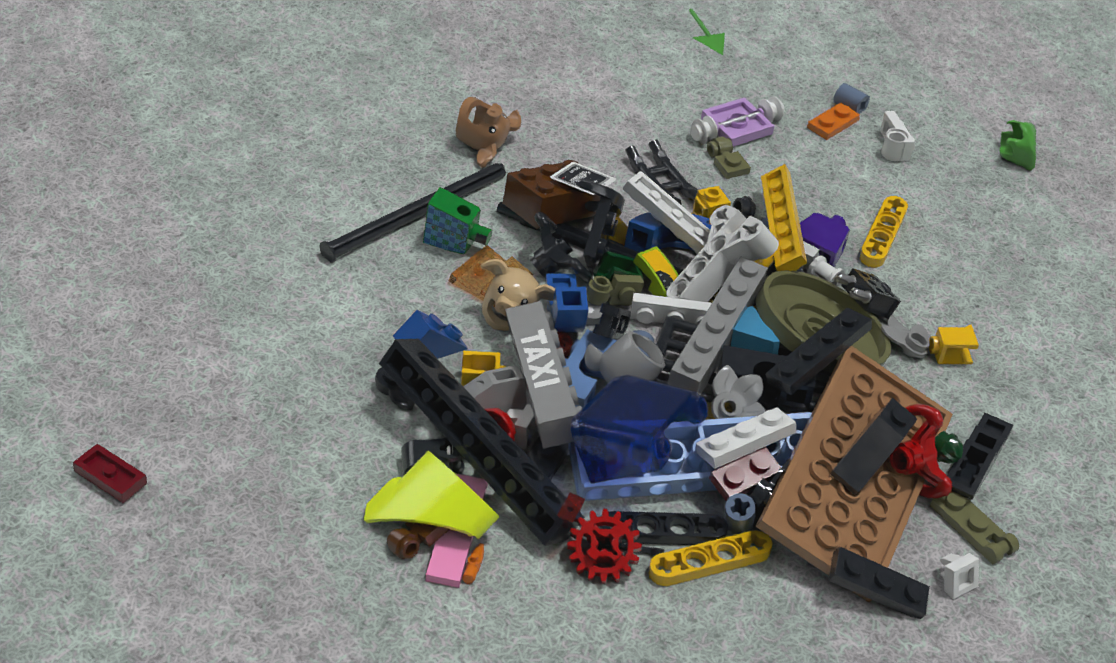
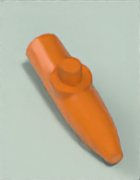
(473, 564)

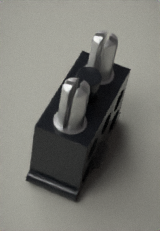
(869, 292)

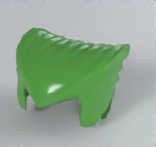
(1020, 144)

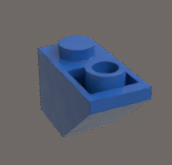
(433, 333)

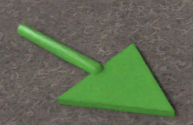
(713, 41)

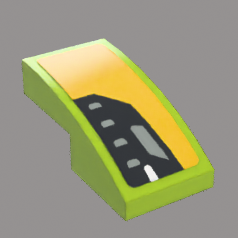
(657, 269)

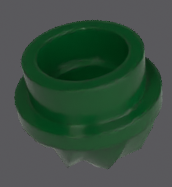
(948, 447)

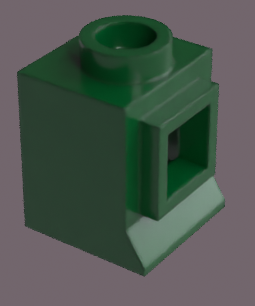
(616, 264)

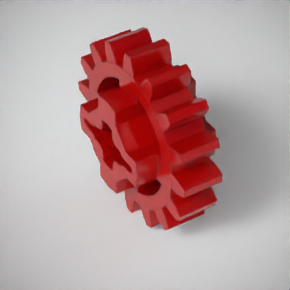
(614, 535)

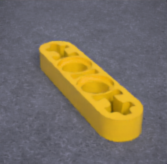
(883, 231)
(708, 555)

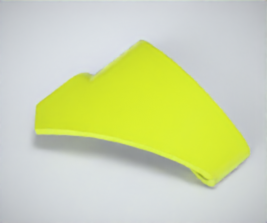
(432, 497)

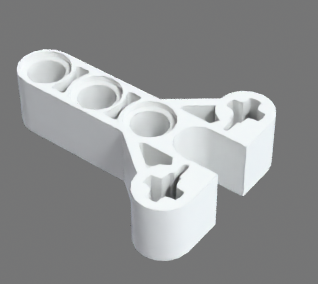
(728, 240)

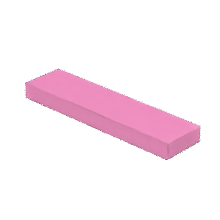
(453, 548)

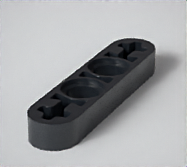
(662, 522)

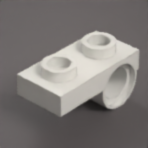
(898, 142)

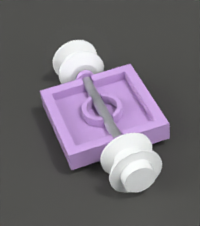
(738, 121)

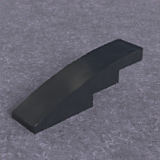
(979, 455)

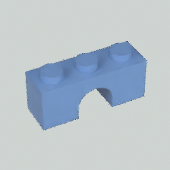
(579, 372)

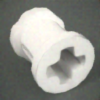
(824, 270)

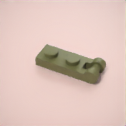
(975, 526)

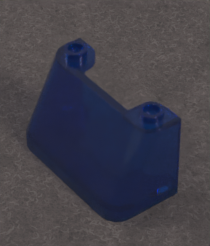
(625, 426)

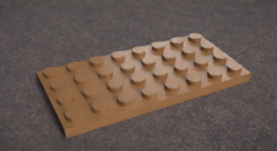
(814, 510)

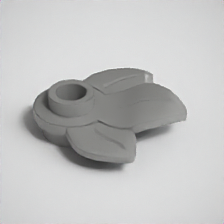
(913, 340)
(740, 393)

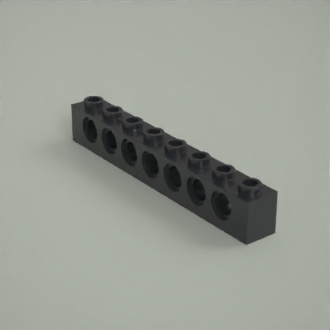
(479, 439)

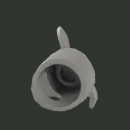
(626, 358)

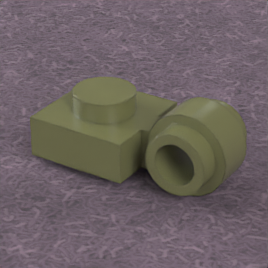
(729, 163)
(616, 292)

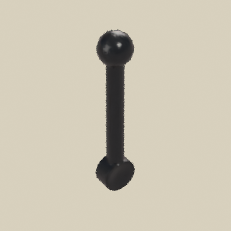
(647, 550)

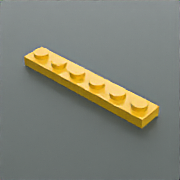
(783, 219)

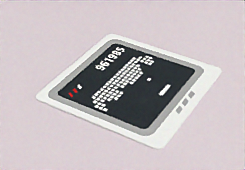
(575, 172)

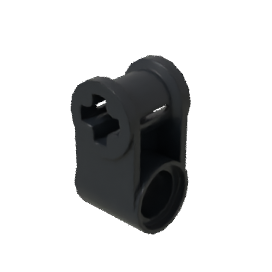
(415, 449)

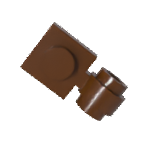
(406, 542)

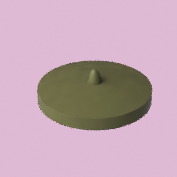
(801, 304)

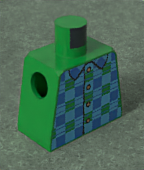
(453, 223)

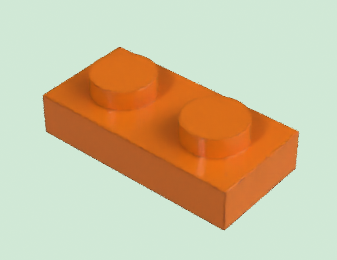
(833, 121)

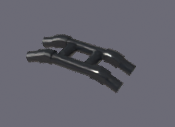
(663, 167)

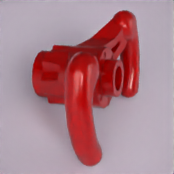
(920, 453)

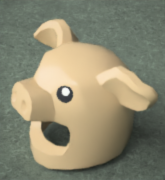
(510, 289)

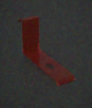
(573, 501)

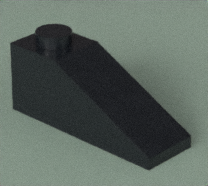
(873, 446)

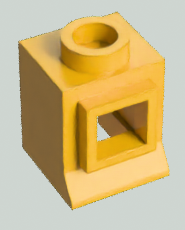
(708, 201)
(953, 344)
(477, 362)

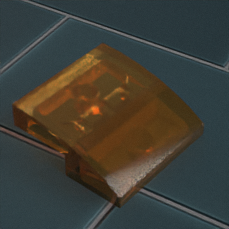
(476, 280)

